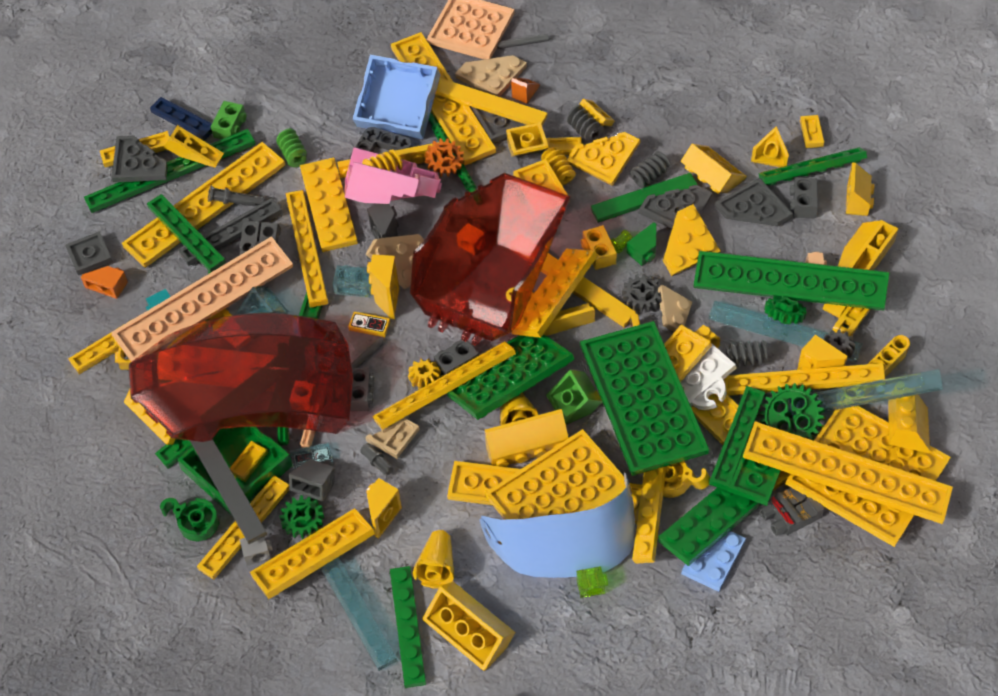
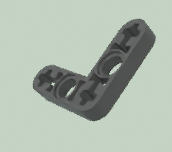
(377, 138)

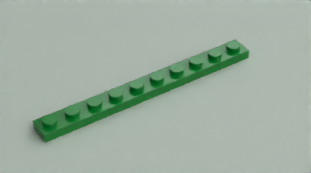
(176, 168)

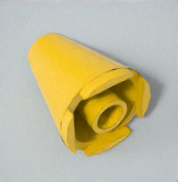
(517, 409)
(435, 561)

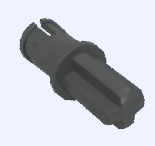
(376, 459)

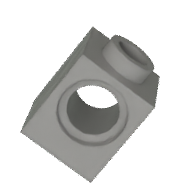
(256, 551)

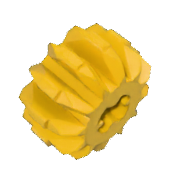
(423, 373)

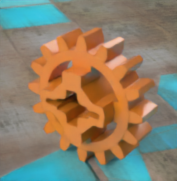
(444, 158)

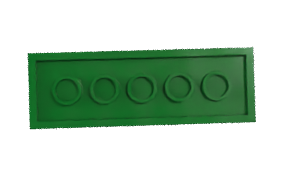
(706, 524)

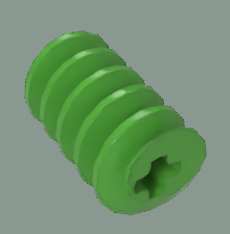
(291, 147)

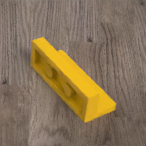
(571, 318)

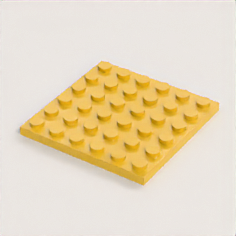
(868, 436)

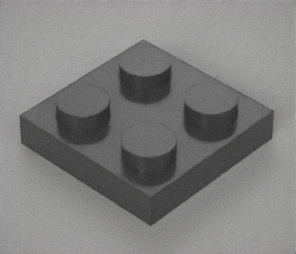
(88, 253)

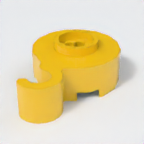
(682, 478)

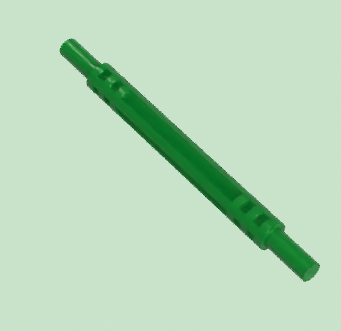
(462, 173)

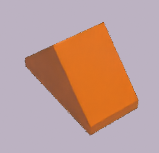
(523, 89)

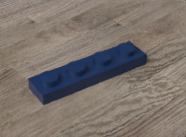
(182, 118)

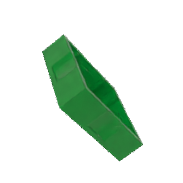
(231, 444)

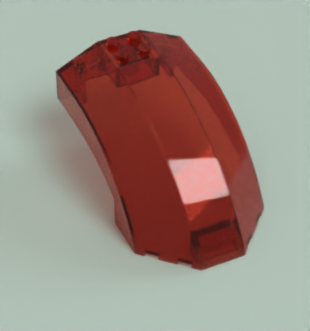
(246, 375)

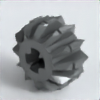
(841, 342)

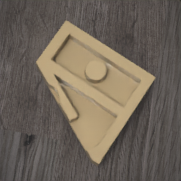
(673, 308)
(394, 437)

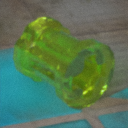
(621, 241)

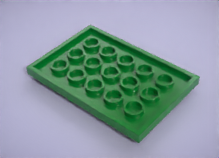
(533, 362)

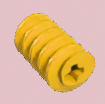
(386, 161)
(559, 165)

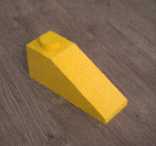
(192, 148)

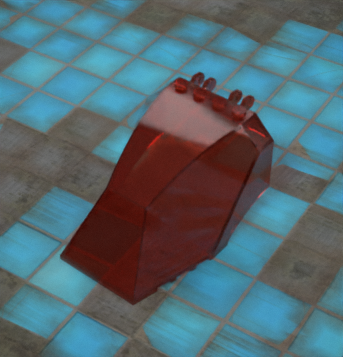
(481, 251)

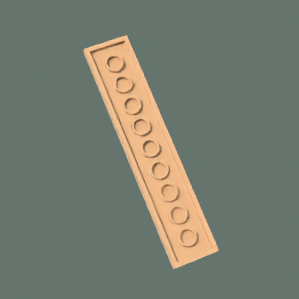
(203, 297)

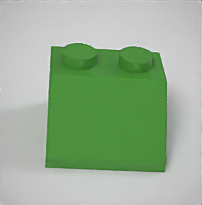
(574, 396)

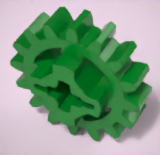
(785, 310)
(301, 519)

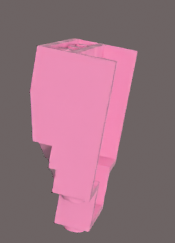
(381, 186)

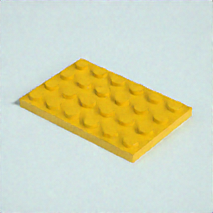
(562, 481)

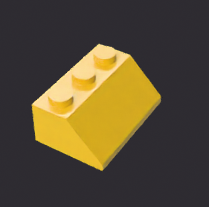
(712, 168)
(384, 282)
(909, 423)

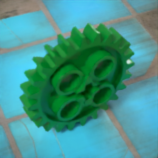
(809, 411)

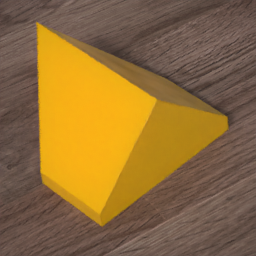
(771, 150)

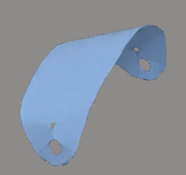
(566, 542)

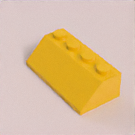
(525, 438)
(468, 625)

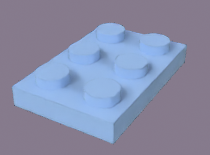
(715, 564)

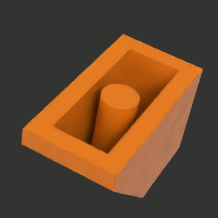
(106, 281)

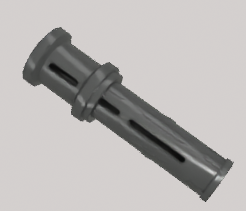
(227, 196)

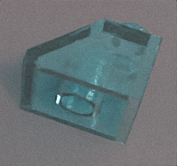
(261, 301)

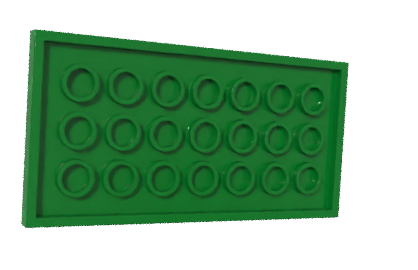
(643, 398)

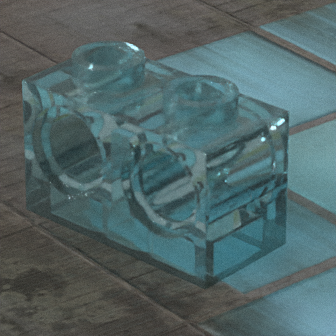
(352, 281)

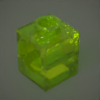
(591, 582)

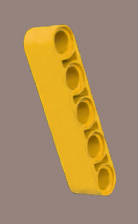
(892, 353)

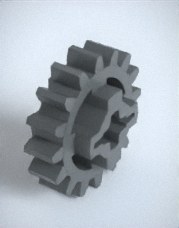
(641, 293)

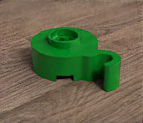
(192, 511)

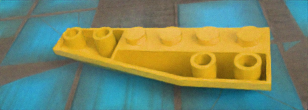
(865, 251)

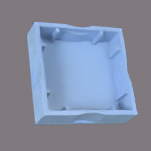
(396, 96)

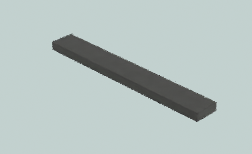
(230, 490)

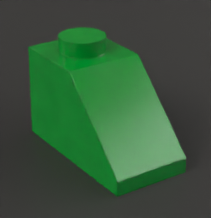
(643, 245)

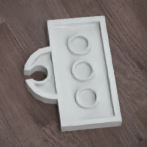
(707, 379)

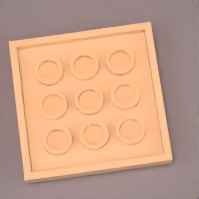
(471, 27)

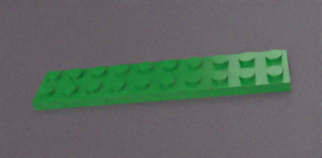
(792, 280)

